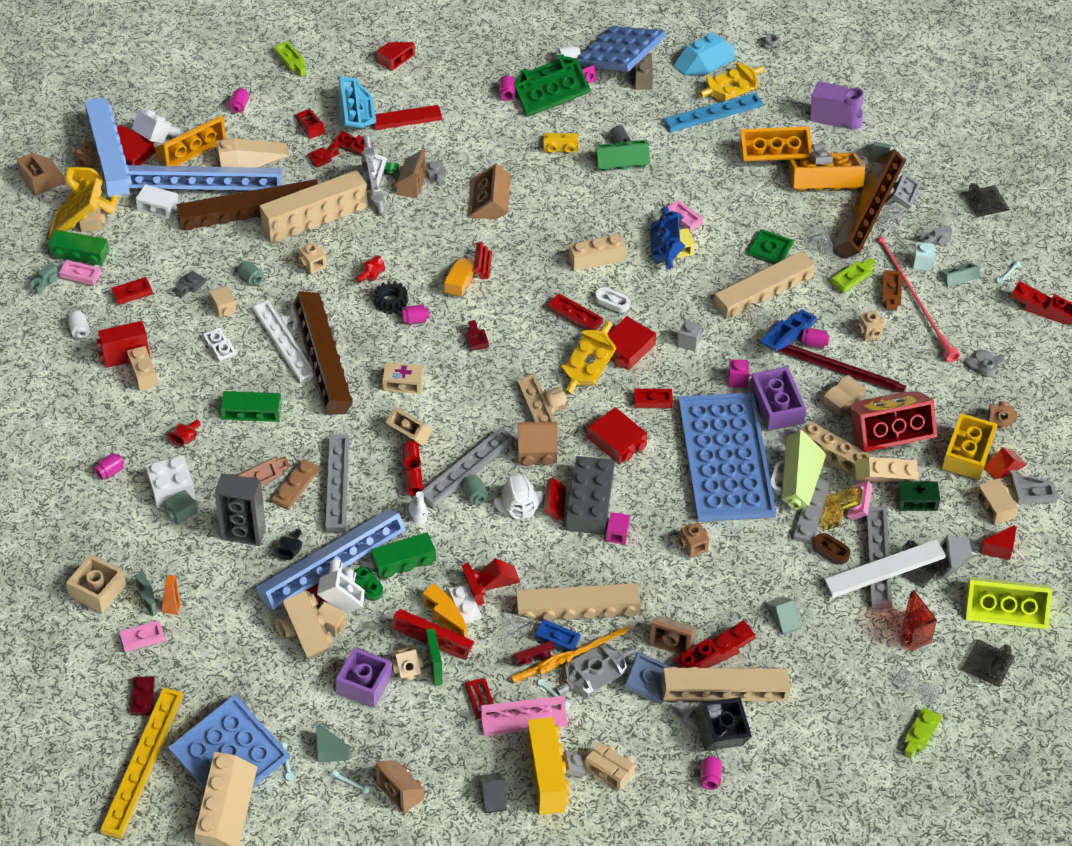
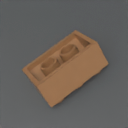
(490, 193)

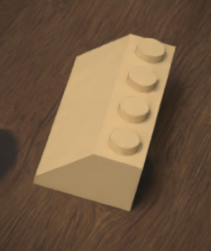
(225, 801)

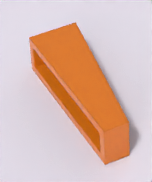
(171, 597)

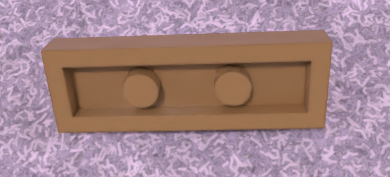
(295, 484)

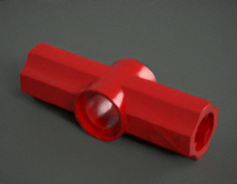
(412, 467)

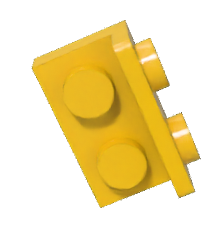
(560, 142)

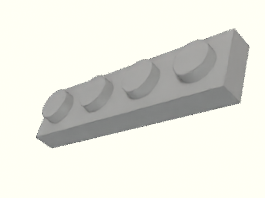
(811, 515)

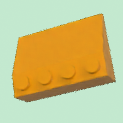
(843, 172)

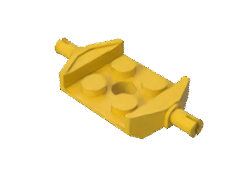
(742, 77)
(594, 344)

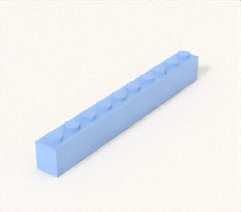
(204, 177)

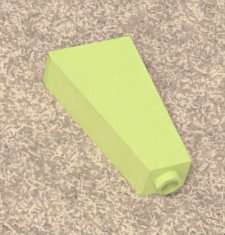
(801, 469)

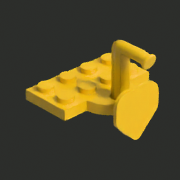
(83, 198)

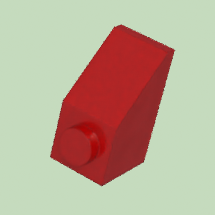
(395, 54)

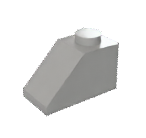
(957, 552)

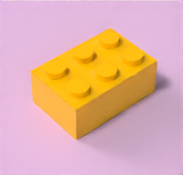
(969, 446)

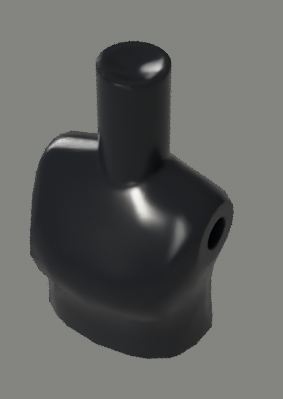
(289, 546)

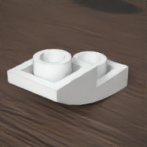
(219, 344)

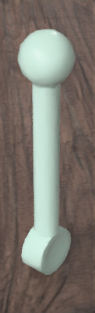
(1001, 280)
(542, 683)
(289, 776)
(365, 789)

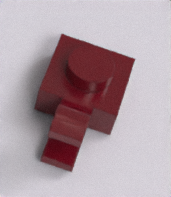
(476, 338)

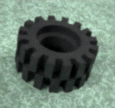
(391, 289)

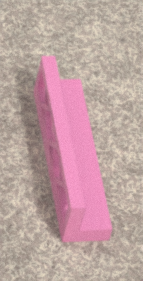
(508, 721)

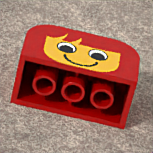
(893, 420)

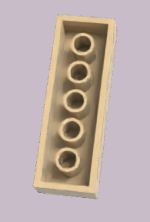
(314, 206)

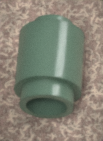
(250, 273)
(475, 489)

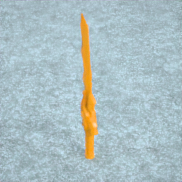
(550, 663)

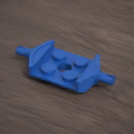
(666, 238)

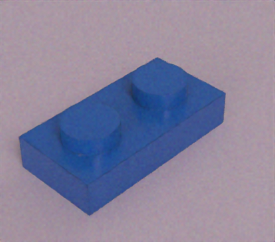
(562, 637)

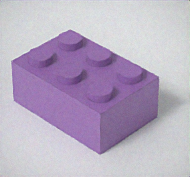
(778, 398)

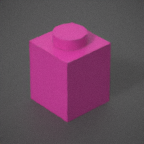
(738, 373)
(618, 528)

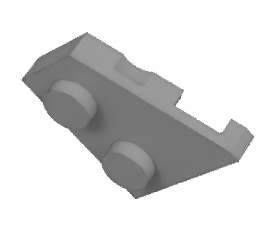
(1032, 489)

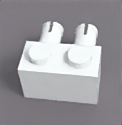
(153, 126)
(340, 588)

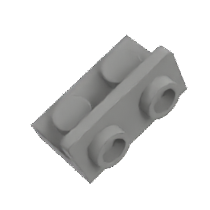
(904, 191)

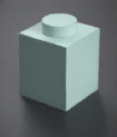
(923, 256)

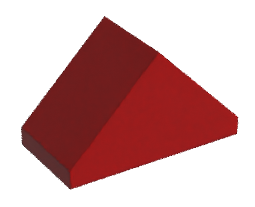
(1003, 463)
(1000, 544)
(497, 575)

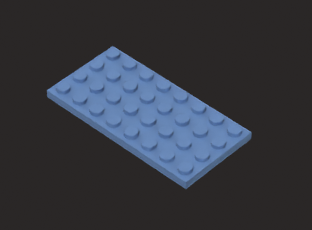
(726, 457)

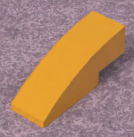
(459, 277)
(444, 610)

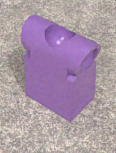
(837, 105)

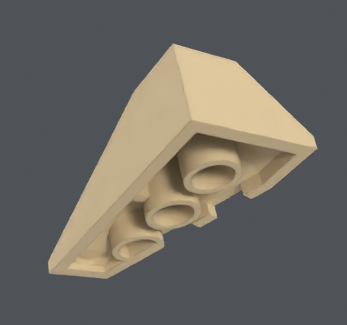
(250, 153)

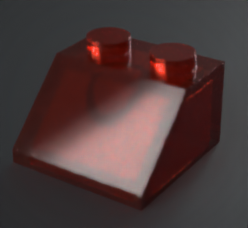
(918, 624)

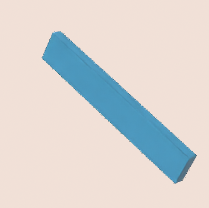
(713, 112)

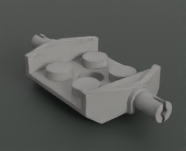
(368, 168)
(585, 680)

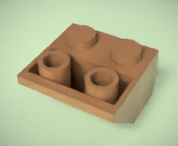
(39, 173)

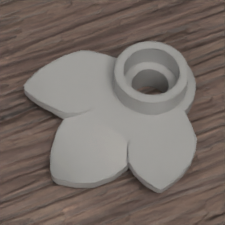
(985, 362)

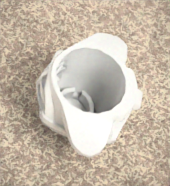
(519, 492)

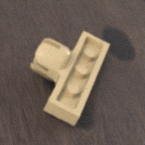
(542, 403)

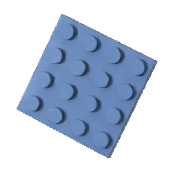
(621, 48)
(230, 731)

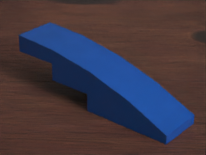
(789, 330)

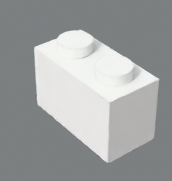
(157, 201)

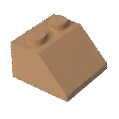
(411, 175)
(537, 443)
(672, 635)
(399, 784)

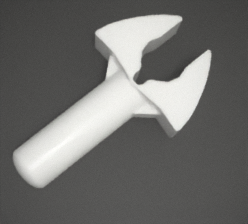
(292, 316)

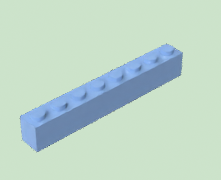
(108, 147)
(346, 548)

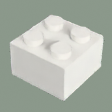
(169, 478)

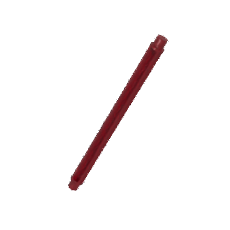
(843, 368)

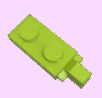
(291, 58)
(853, 275)
(921, 731)

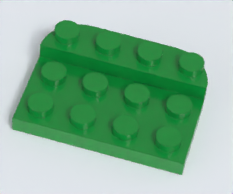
(551, 84)

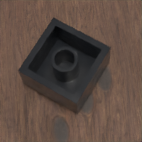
(722, 724)

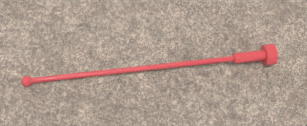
(951, 353)

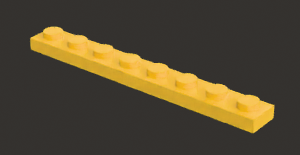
(142, 763)

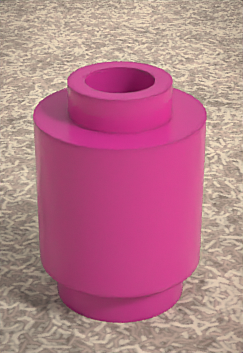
(507, 88)
(238, 100)
(415, 314)
(815, 338)
(109, 466)
(710, 772)

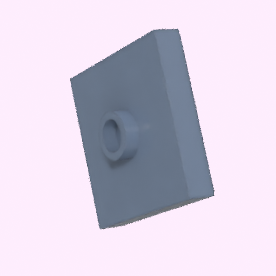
(645, 677)

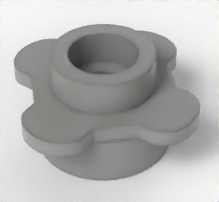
(771, 41)

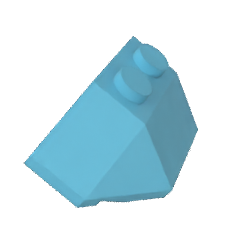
(705, 55)
(354, 104)

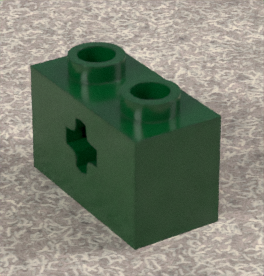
(918, 496)

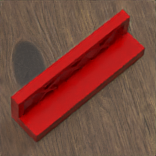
(416, 628)

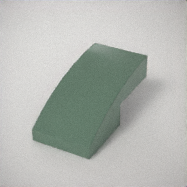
(146, 593)

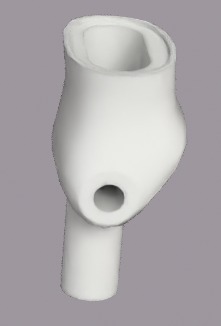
(418, 508)

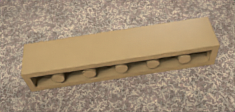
(764, 284)
(579, 602)
(725, 683)

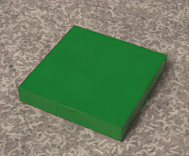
(770, 247)
(434, 657)

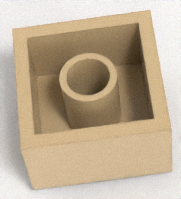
(96, 583)

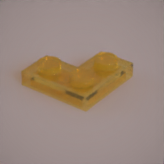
(837, 503)

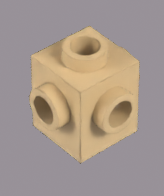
(312, 257)
(870, 325)
(405, 656)

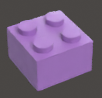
(364, 677)

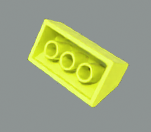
(1008, 602)

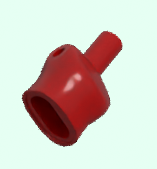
(372, 269)
(184, 433)

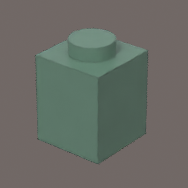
(180, 507)

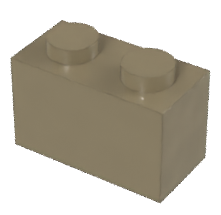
(644, 73)

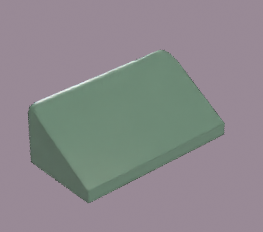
(960, 274)

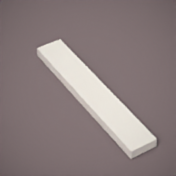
(283, 341)
(884, 568)

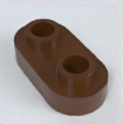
(832, 548)

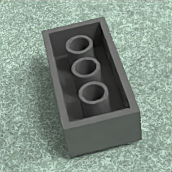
(590, 495)
(240, 509)

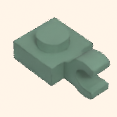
(45, 277)

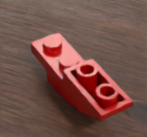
(1043, 305)
(718, 649)

